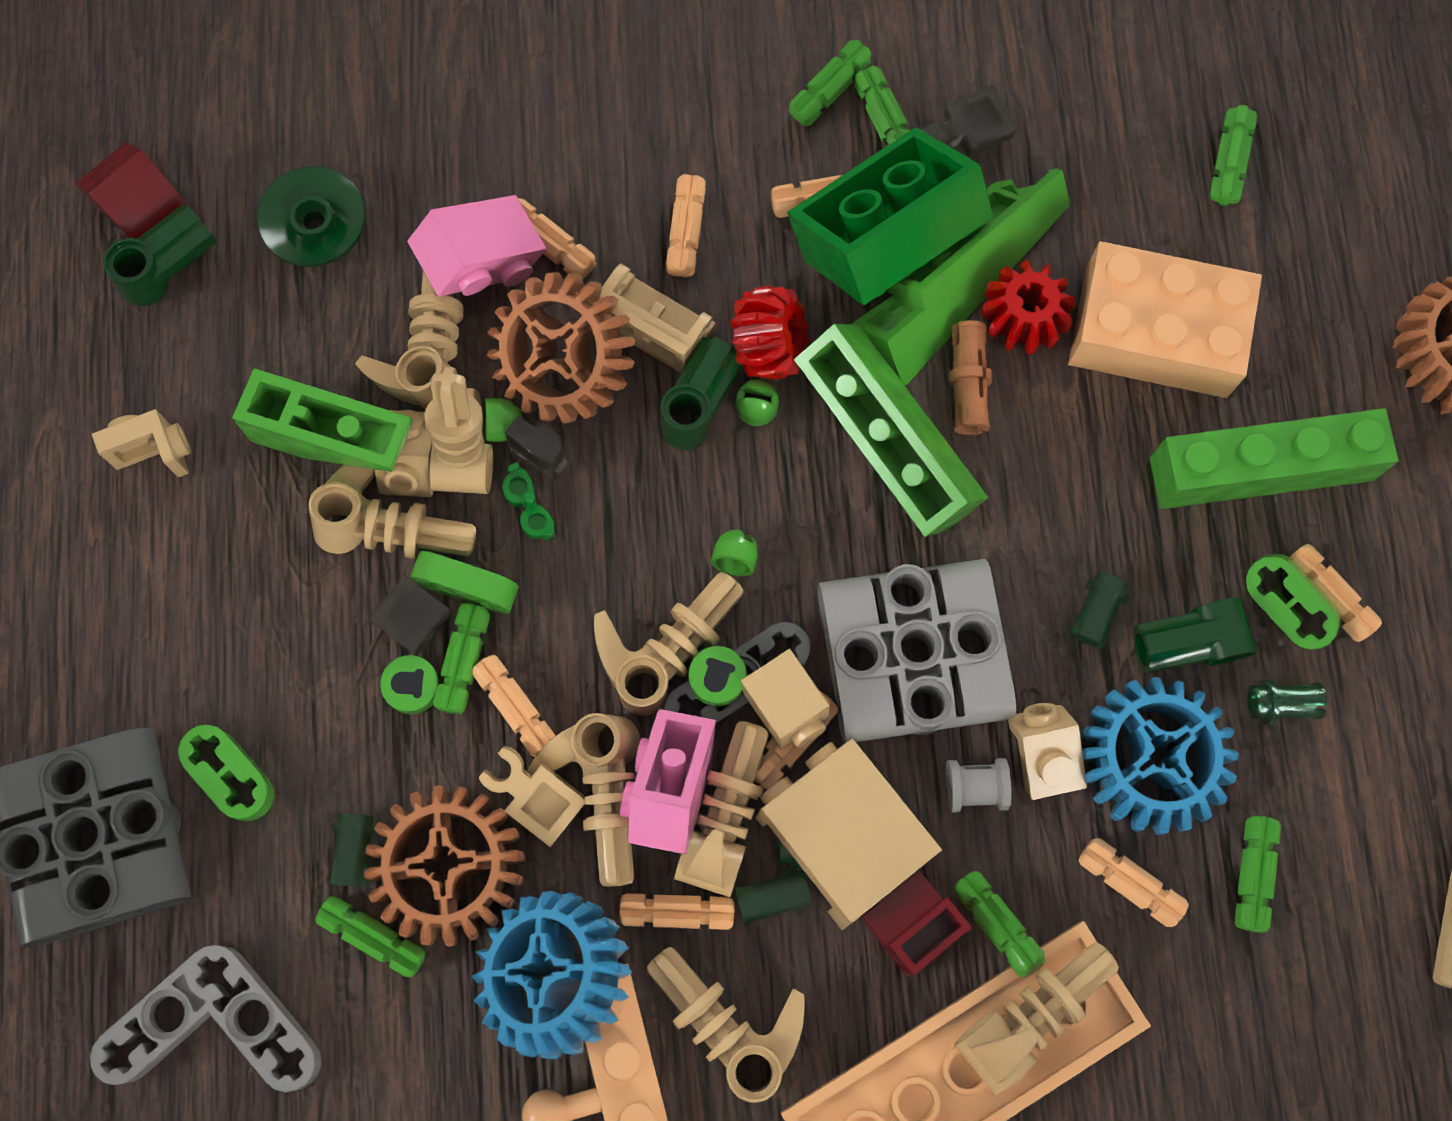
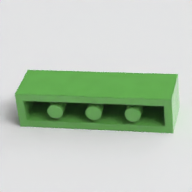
(890, 428)
(1273, 458)

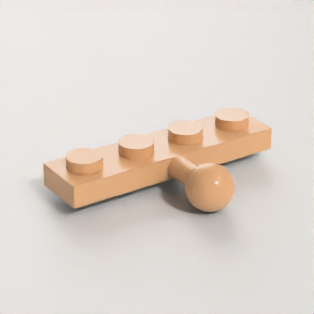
(621, 1072)

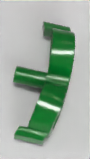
(519, 492)

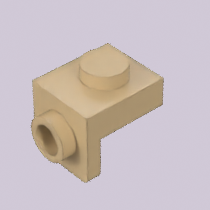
(141, 437)
(412, 468)
(1049, 750)

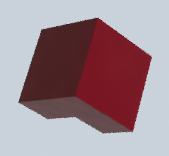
(130, 191)
(915, 924)

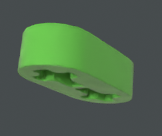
(464, 582)
(1283, 611)
(215, 781)

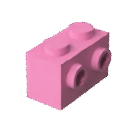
(476, 245)
(669, 781)

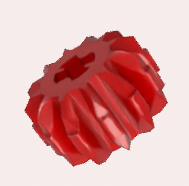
(1032, 288)
(769, 332)

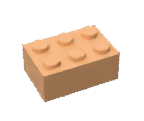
(1165, 320)

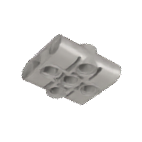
(956, 602)

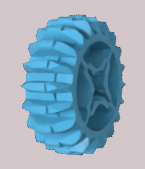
(1173, 771)
(564, 1004)

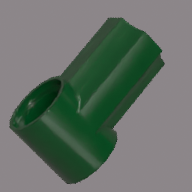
(161, 253)
(699, 391)
(1209, 634)

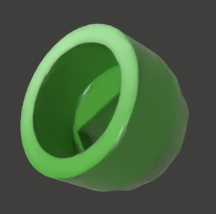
(755, 410)
(498, 417)
(735, 553)

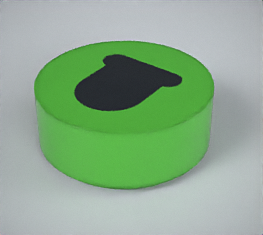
(717, 675)
(409, 684)

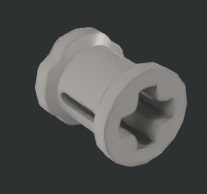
(978, 785)

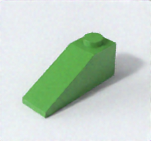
(319, 423)

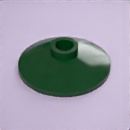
(301, 198)

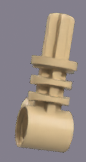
(428, 349)
(456, 427)
(370, 522)
(679, 643)
(608, 783)
(713, 854)
(720, 1031)
(1003, 1047)

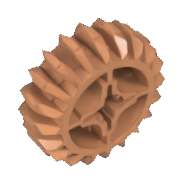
(529, 318)
(1423, 356)
(449, 893)

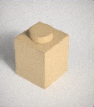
(787, 701)

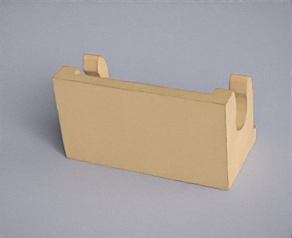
(656, 321)

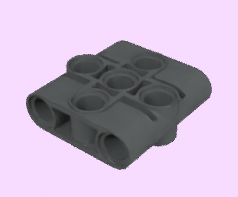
(36, 804)

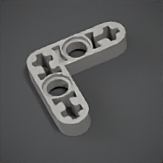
(199, 1004)

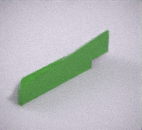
(952, 285)

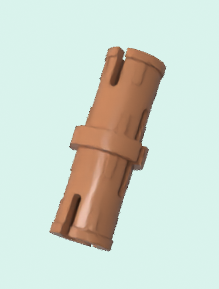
(970, 377)

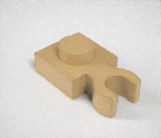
(541, 801)

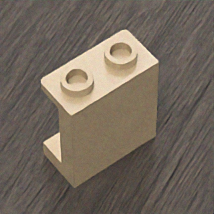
(847, 830)

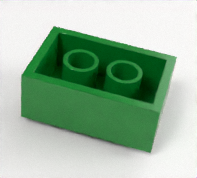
(891, 214)

